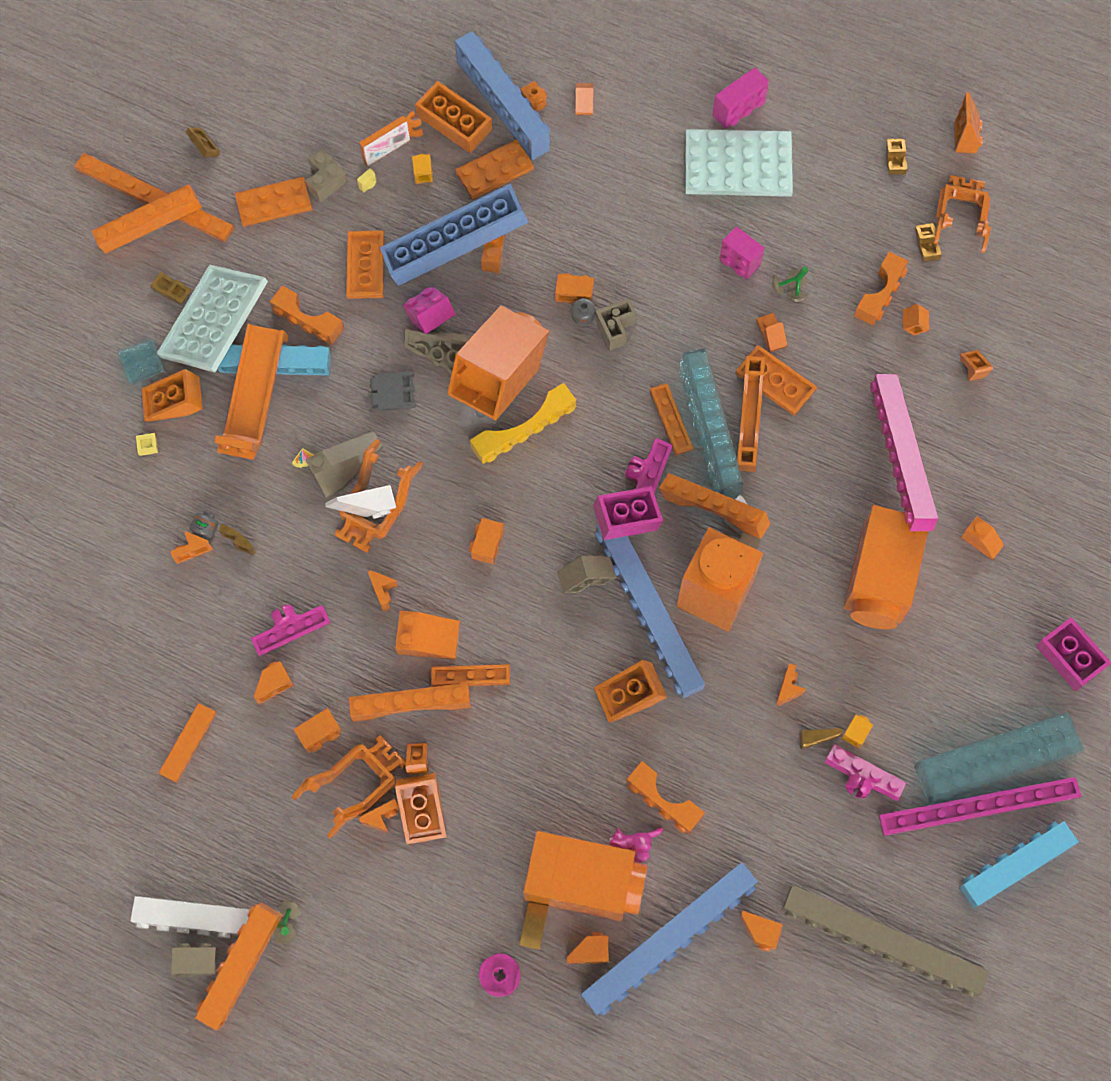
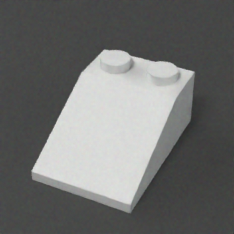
(367, 503)

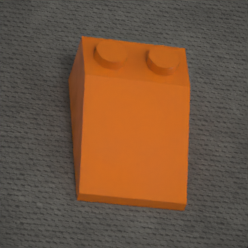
(967, 127)
(172, 397)
(426, 635)
(630, 691)
(420, 808)

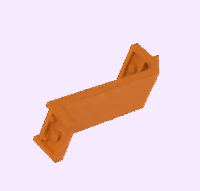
(252, 392)

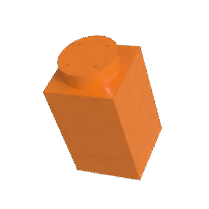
(498, 362)
(884, 570)
(718, 579)
(584, 877)

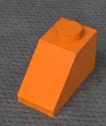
(983, 537)
(272, 682)
(761, 931)
(591, 950)

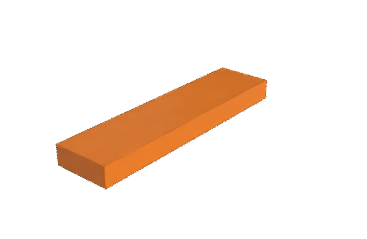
(671, 419)
(473, 675)
(187, 743)

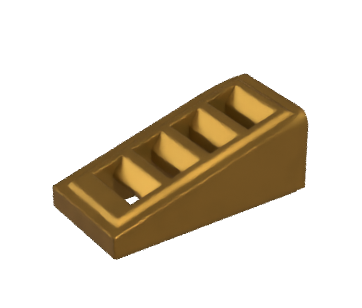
(814, 737)

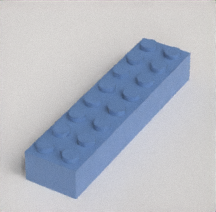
(502, 95)
(454, 235)

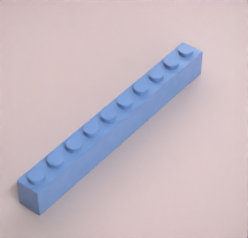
(652, 615)
(668, 939)

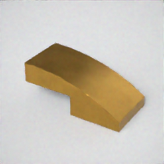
(896, 156)
(925, 238)
(170, 289)
(240, 541)
(534, 925)

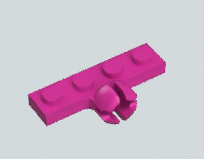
(648, 471)
(289, 628)
(864, 775)

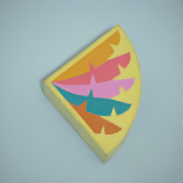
(300, 460)

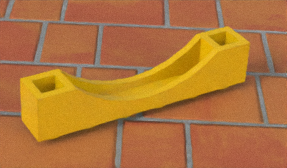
(492, 443)

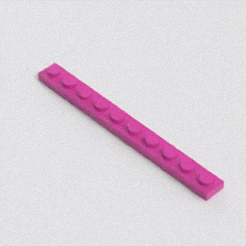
(979, 806)

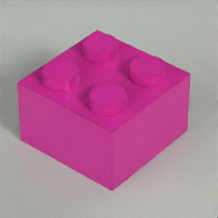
(741, 253)
(429, 309)

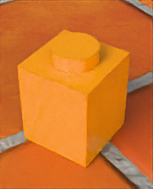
(422, 168)
(857, 731)

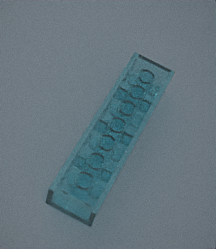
(711, 423)
(998, 758)

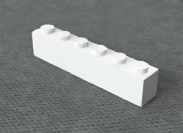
(187, 917)

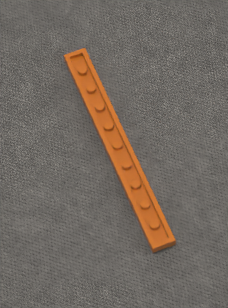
(147, 193)

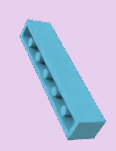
(292, 361)
(1019, 864)

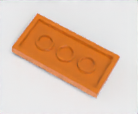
(494, 169)
(273, 201)
(365, 264)
(781, 382)

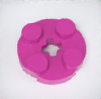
(489, 981)

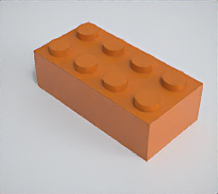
(453, 117)

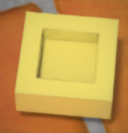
(366, 180)
(147, 444)

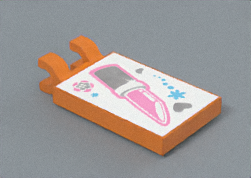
(389, 138)

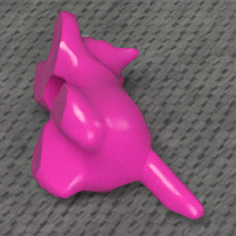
(637, 842)

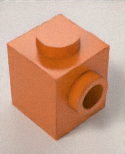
(535, 95)
(915, 319)

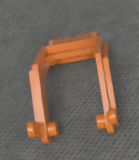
(967, 192)
(361, 528)
(377, 759)

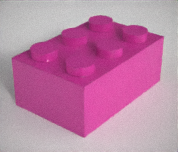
(740, 98)
(627, 513)
(1073, 654)

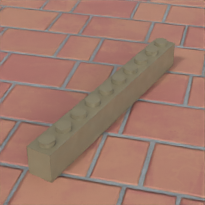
(886, 941)

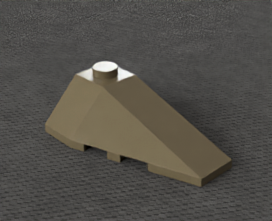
(436, 346)
(339, 463)

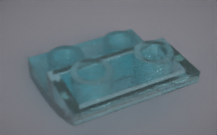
(141, 361)

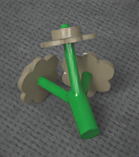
(795, 279)
(285, 931)

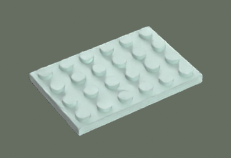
(739, 162)
(212, 318)

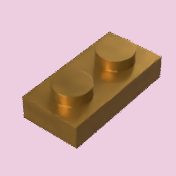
(202, 142)

